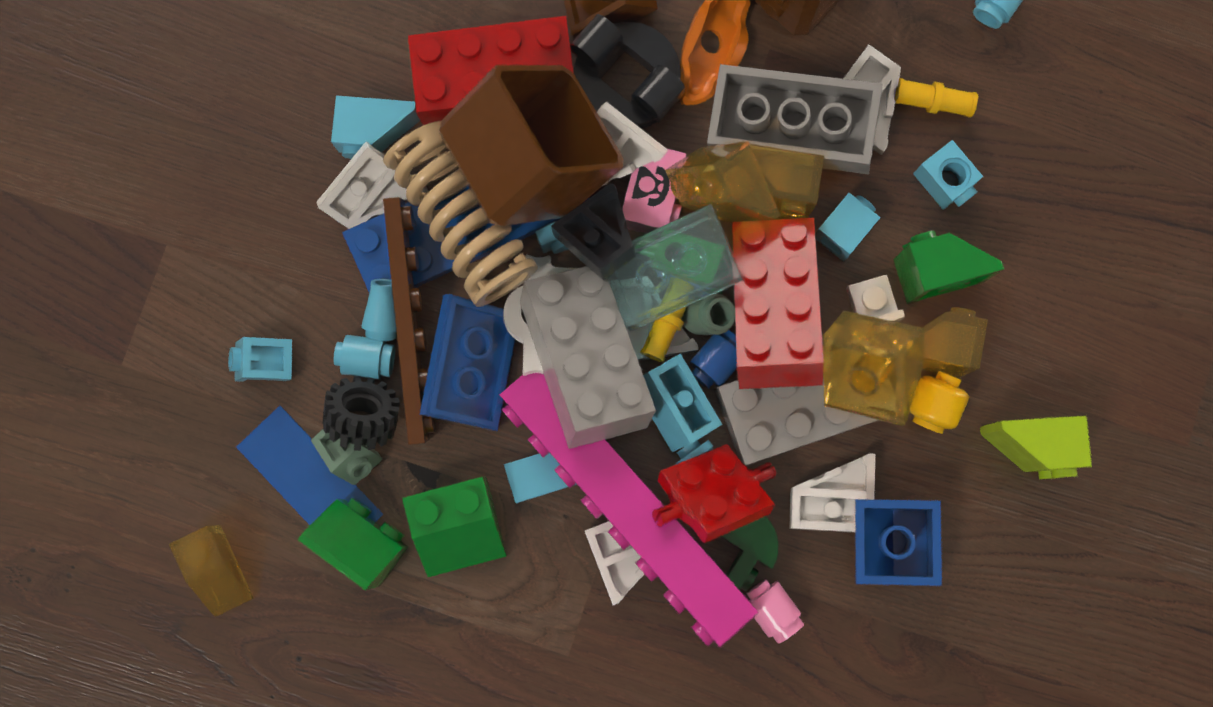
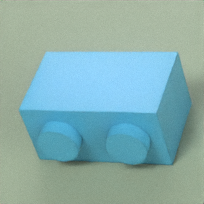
(680, 404)

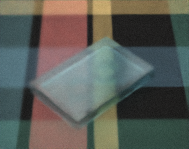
(674, 268)

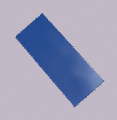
(296, 469)

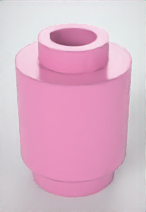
(776, 610)

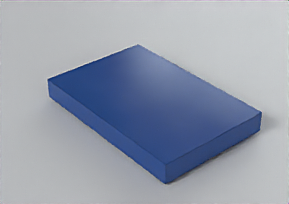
(468, 364)

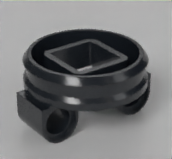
(601, 46)

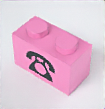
(649, 195)

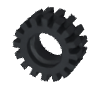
(360, 428)

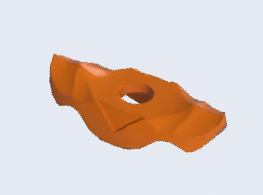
(700, 67)

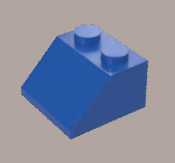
(898, 542)

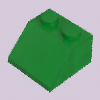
(941, 265)
(454, 526)
(355, 542)

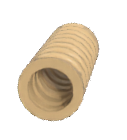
(432, 145)

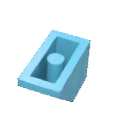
(370, 121)

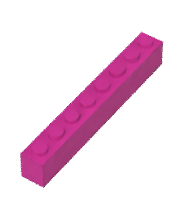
(628, 505)

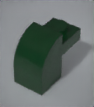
(756, 543)

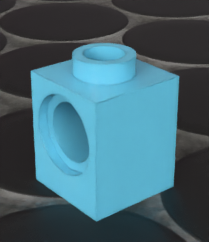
(954, 160)
(847, 225)

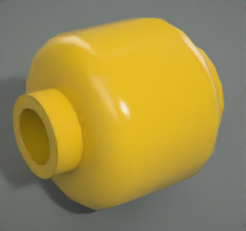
(938, 402)

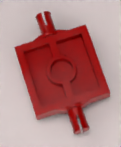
(714, 493)

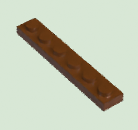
(407, 302)

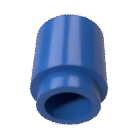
(715, 360)

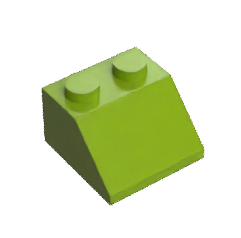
(1043, 445)

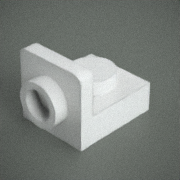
(874, 299)

